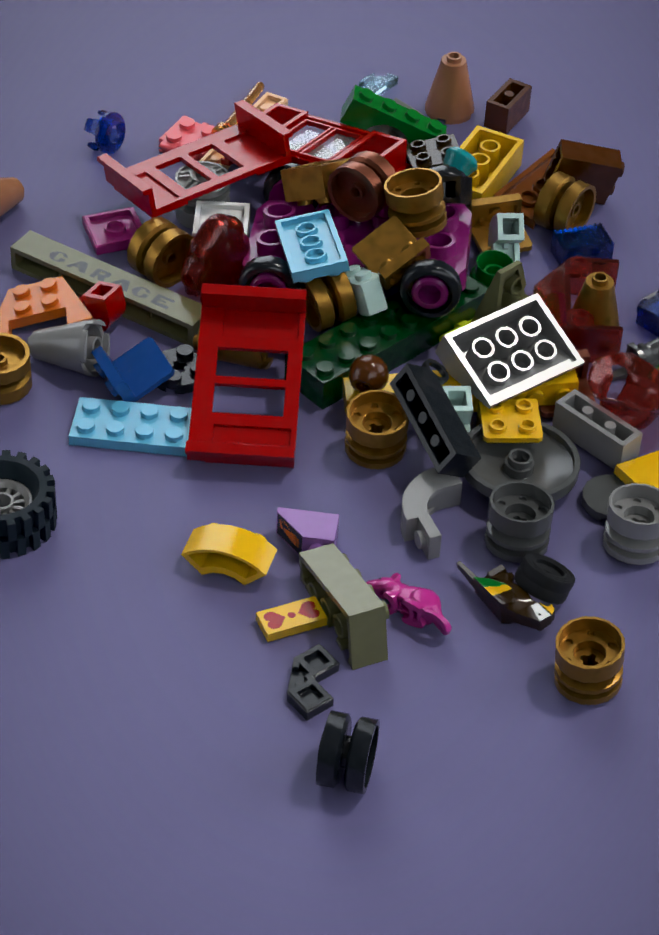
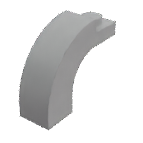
(420, 500)

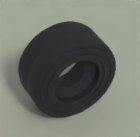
(544, 578)

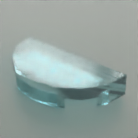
(379, 84)

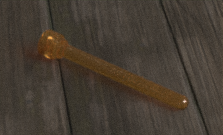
(250, 98)

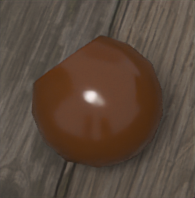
(368, 373)

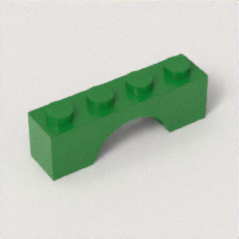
(367, 109)

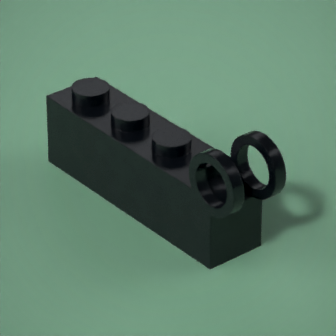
(435, 418)

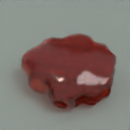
(215, 254)

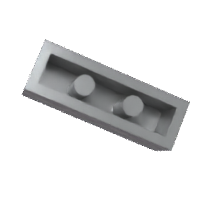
(596, 429)

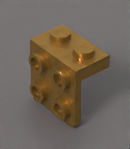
(485, 208)

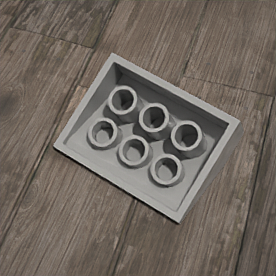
(508, 351)

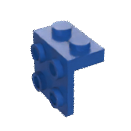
(135, 371)

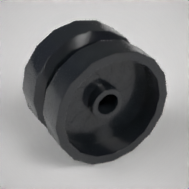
(342, 751)

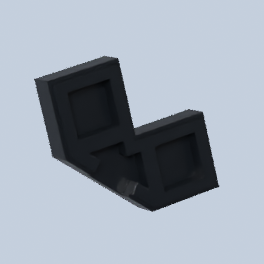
(303, 689)

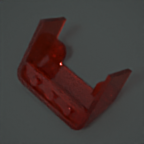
(578, 324)

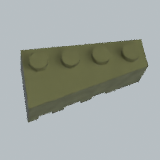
(348, 604)

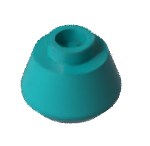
(461, 160)

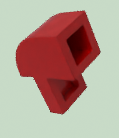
(105, 302)

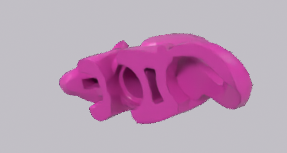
(417, 604)

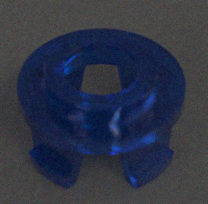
(107, 139)

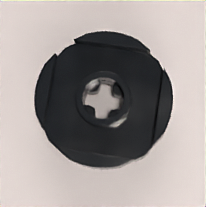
(184, 359)

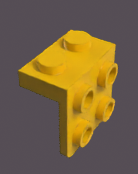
(511, 421)

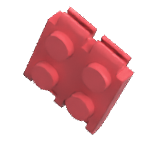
(184, 132)

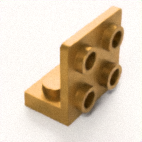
(391, 251)

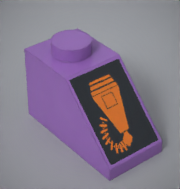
(306, 529)

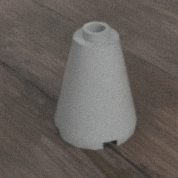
(70, 345)

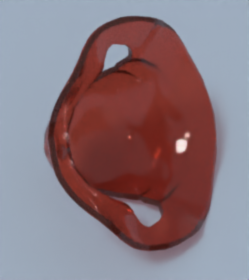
(640, 395)

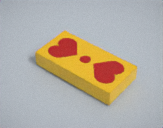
(291, 618)

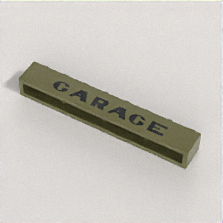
(145, 301)

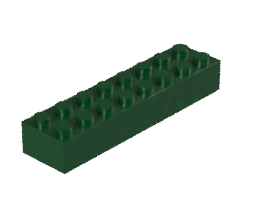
(391, 334)

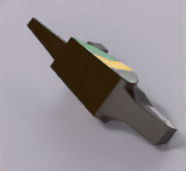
(508, 599)

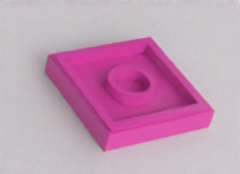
(111, 229)

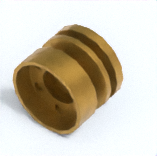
(417, 200)
(376, 429)
(589, 660)

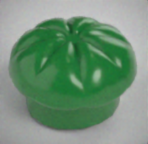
(487, 265)

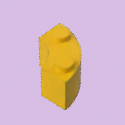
(229, 552)

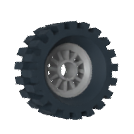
(26, 503)

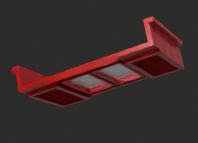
(324, 140)

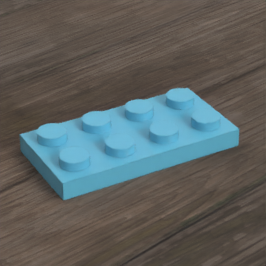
(311, 246)
(130, 426)

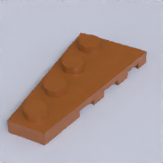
(529, 185)

